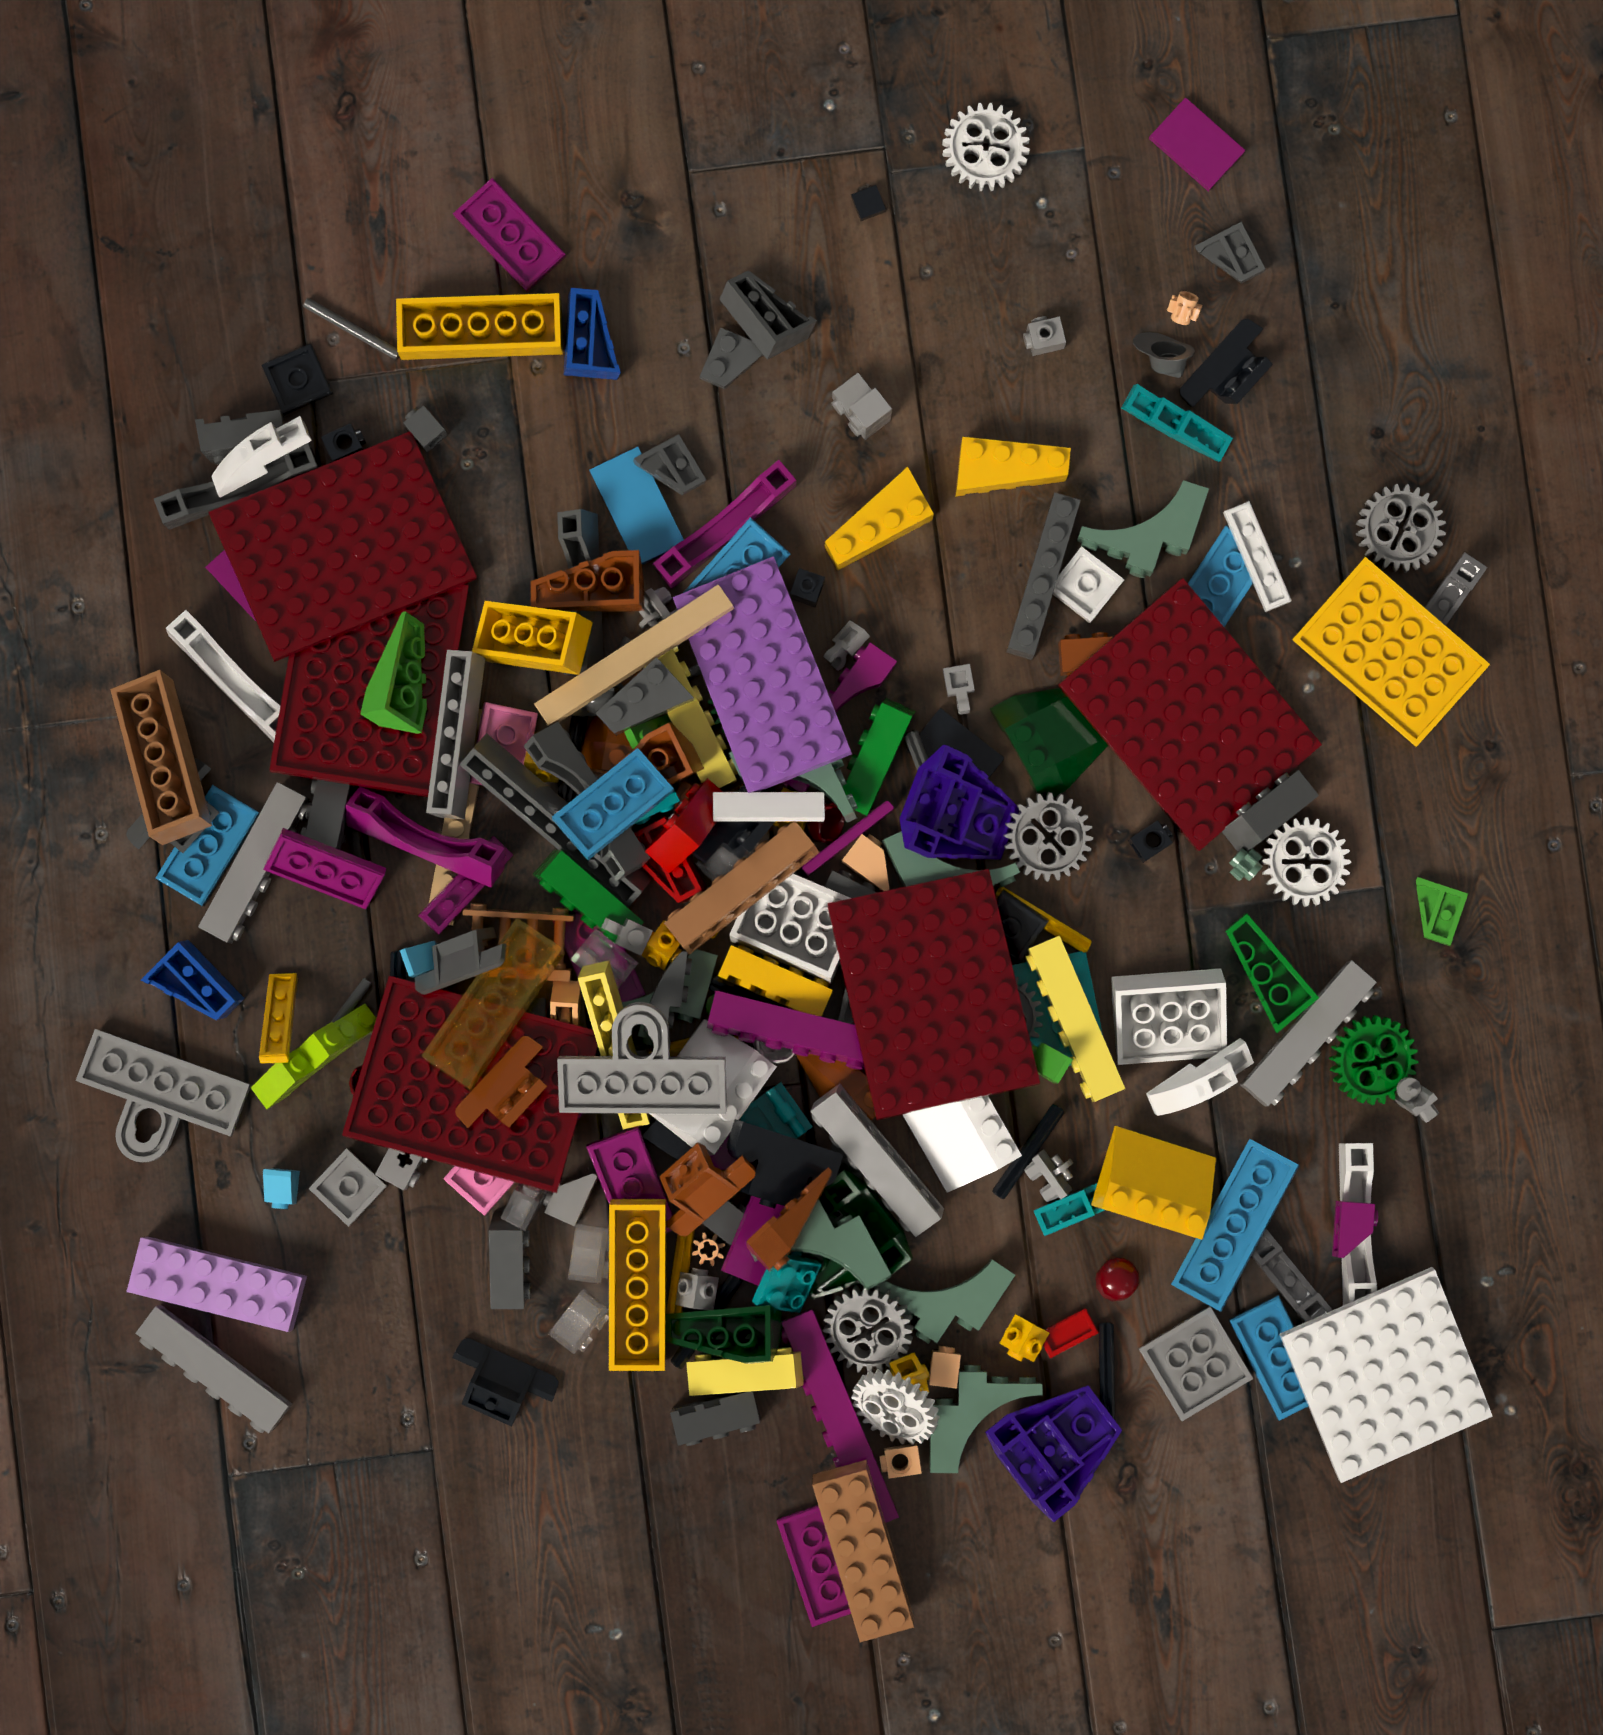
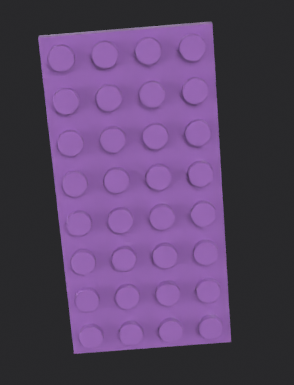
(766, 680)

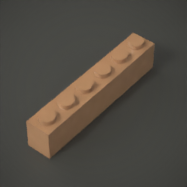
(741, 887)

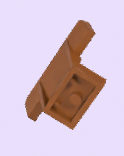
(506, 1088)
(701, 1188)

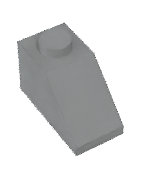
(570, 1199)

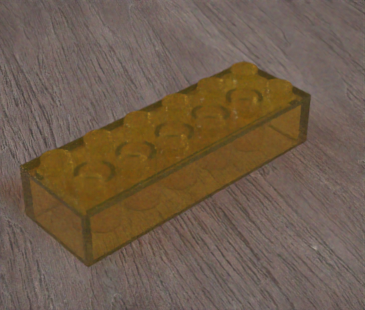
(493, 1006)

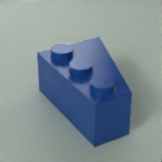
(587, 340)
(194, 981)

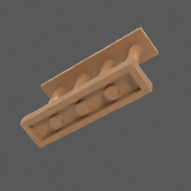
(560, 915)

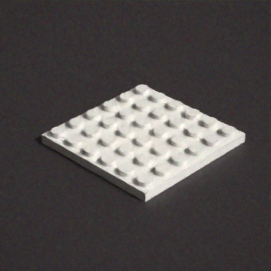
(1386, 1374)

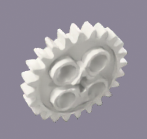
(987, 123)
(1306, 886)
(895, 1407)

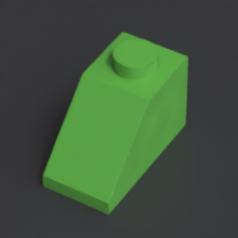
(1050, 1062)

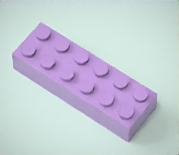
(216, 1284)

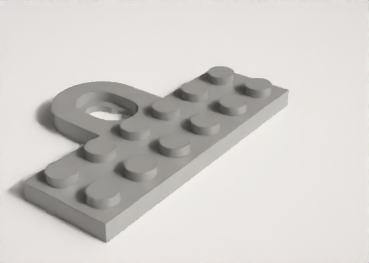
(642, 1082)
(160, 1083)

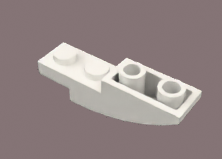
(251, 455)
(1201, 1083)

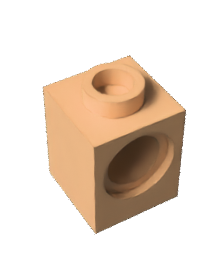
(944, 1367)
(913, 1465)

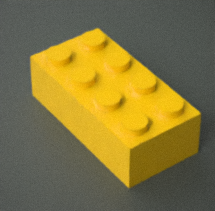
(532, 637)

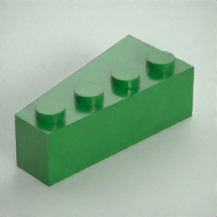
(877, 752)
(582, 893)
(1273, 978)

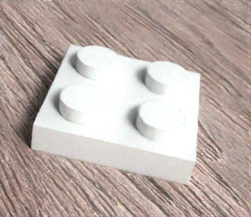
(1086, 584)

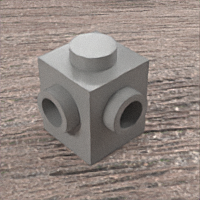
(1044, 335)
(697, 1290)

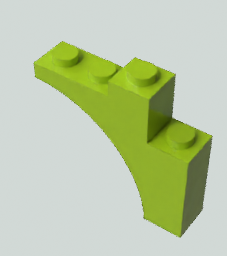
(313, 1055)

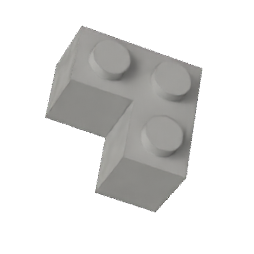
(862, 406)

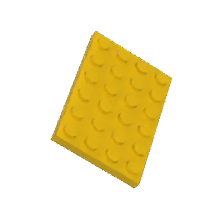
(1391, 652)

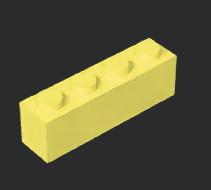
(724, 1375)

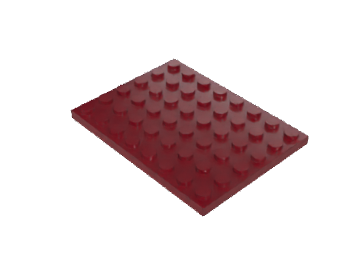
(342, 546)
(323, 696)
(1189, 714)
(933, 994)
(412, 1104)

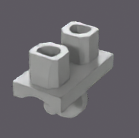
(655, 607)
(1416, 1099)
(1054, 1171)

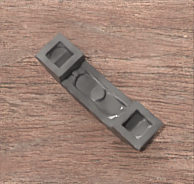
(1455, 588)
(1288, 1279)

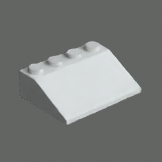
(793, 927)
(1169, 1016)
(745, 1077)
(963, 1140)

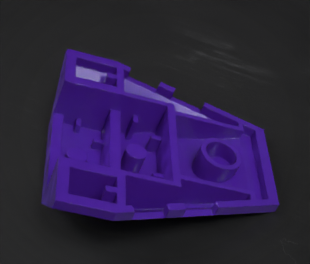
(955, 810)
(1055, 1447)

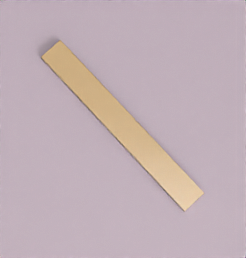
(634, 656)

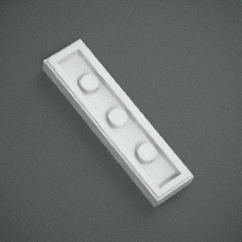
(1257, 556)
(768, 806)

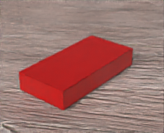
(1069, 1333)

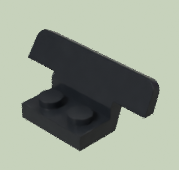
(1229, 369)
(735, 836)
(501, 1381)

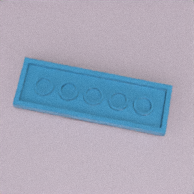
(1235, 1225)

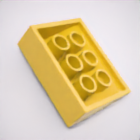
(1156, 1183)

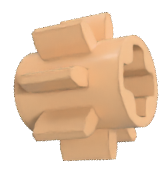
(1184, 308)
(704, 1256)

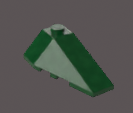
(733, 1333)

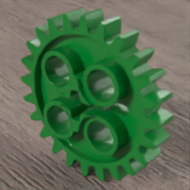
(1370, 1035)

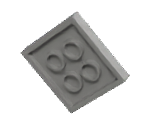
(1195, 1363)

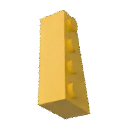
(1007, 465)
(883, 519)
(775, 982)

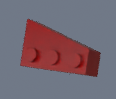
(686, 828)
(683, 880)

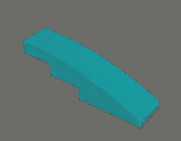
(1177, 423)
(1067, 1211)

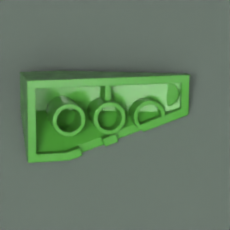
(395, 688)

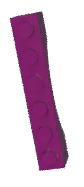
(714, 535)
(868, 673)
(468, 857)

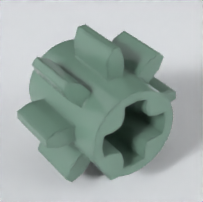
(1245, 864)

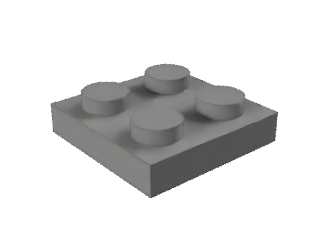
(348, 1187)

